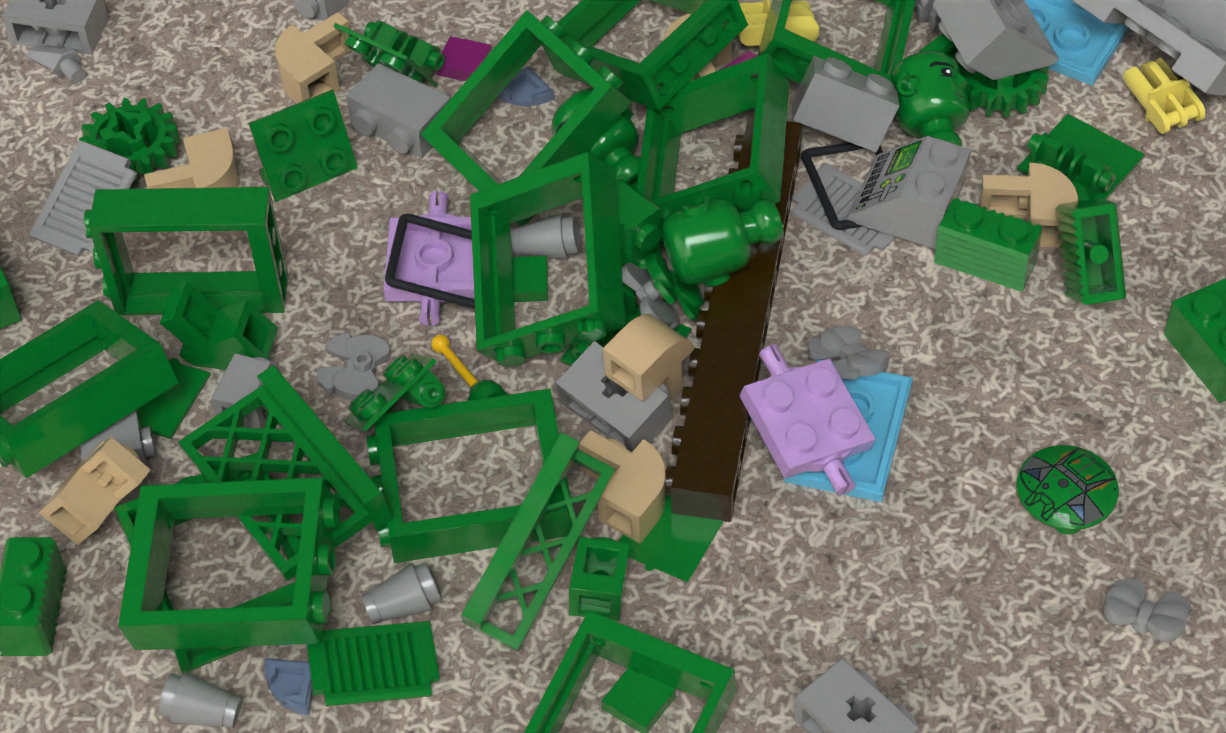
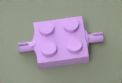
(432, 260)
(807, 418)

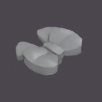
(642, 283)
(362, 356)
(855, 357)
(1127, 606)

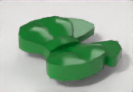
(672, 288)

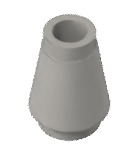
(551, 236)
(403, 594)
(198, 702)

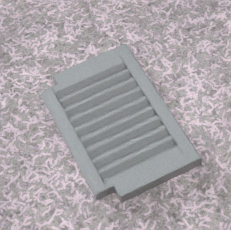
(842, 194)
(63, 213)

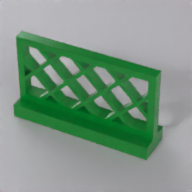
(311, 439)

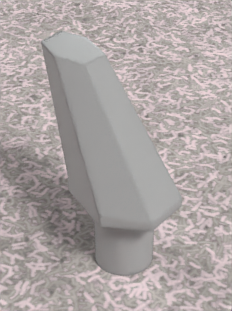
(59, 62)

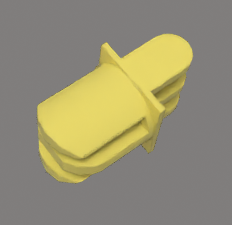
(799, 21)
(1163, 95)

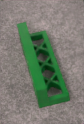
(520, 533)

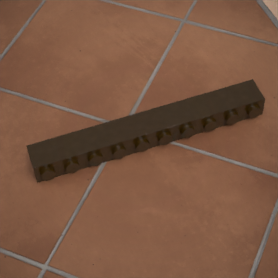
(732, 336)

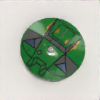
(1067, 488)

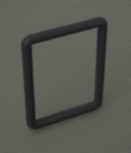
(817, 183)
(395, 254)

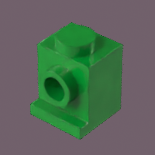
(599, 577)

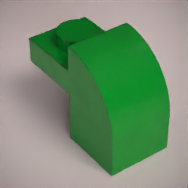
(215, 334)

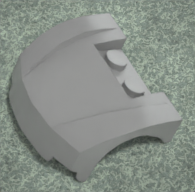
(1181, 28)

